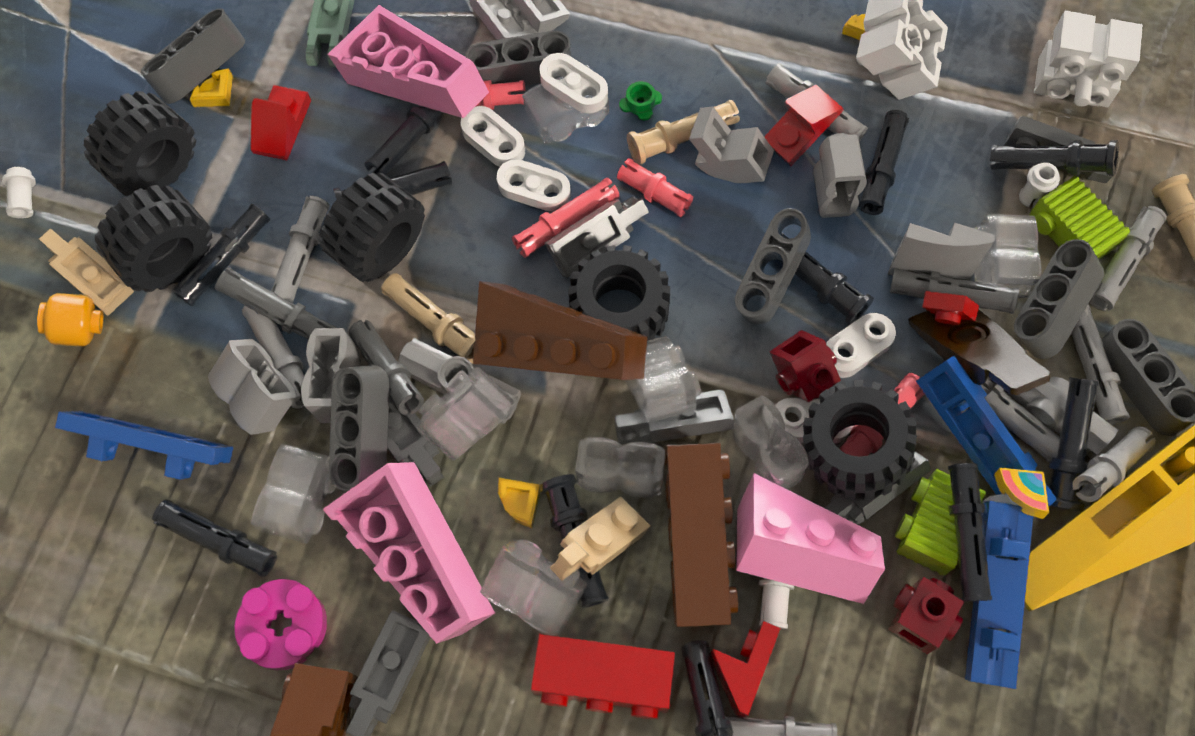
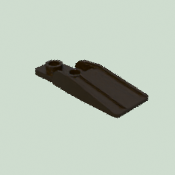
(982, 351)

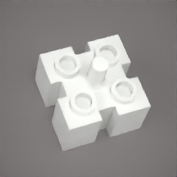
(902, 45)
(1088, 59)

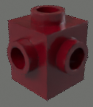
(805, 366)
(926, 614)

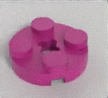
(262, 606)

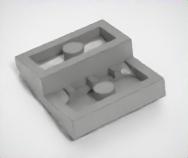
(520, 17)
(950, 255)

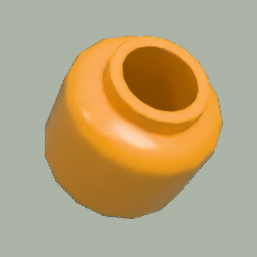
(69, 319)

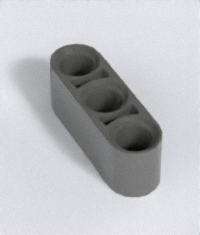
(193, 56)
(517, 56)
(773, 248)
(1070, 275)
(1169, 385)
(358, 424)

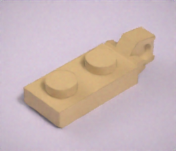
(86, 271)
(600, 539)

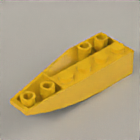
(1122, 529)

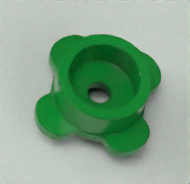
(640, 92)

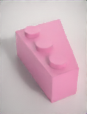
(805, 544)

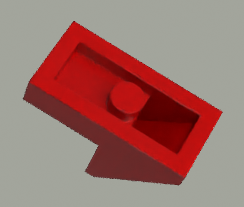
(277, 121)
(805, 121)
(742, 678)

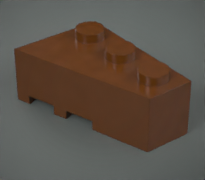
(314, 702)

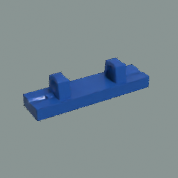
(978, 427)
(108, 432)
(994, 653)

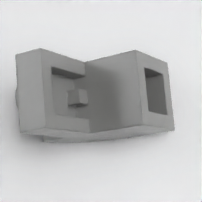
(728, 153)

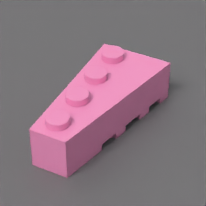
(408, 65)
(413, 549)

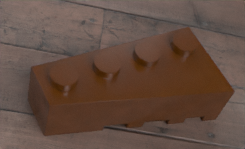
(542, 336)
(699, 535)

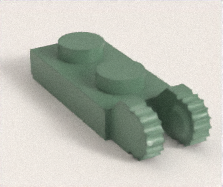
(329, 25)

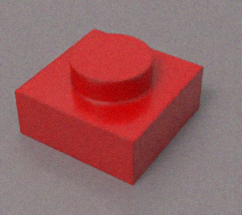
(950, 307)

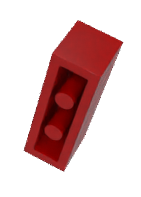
(603, 676)

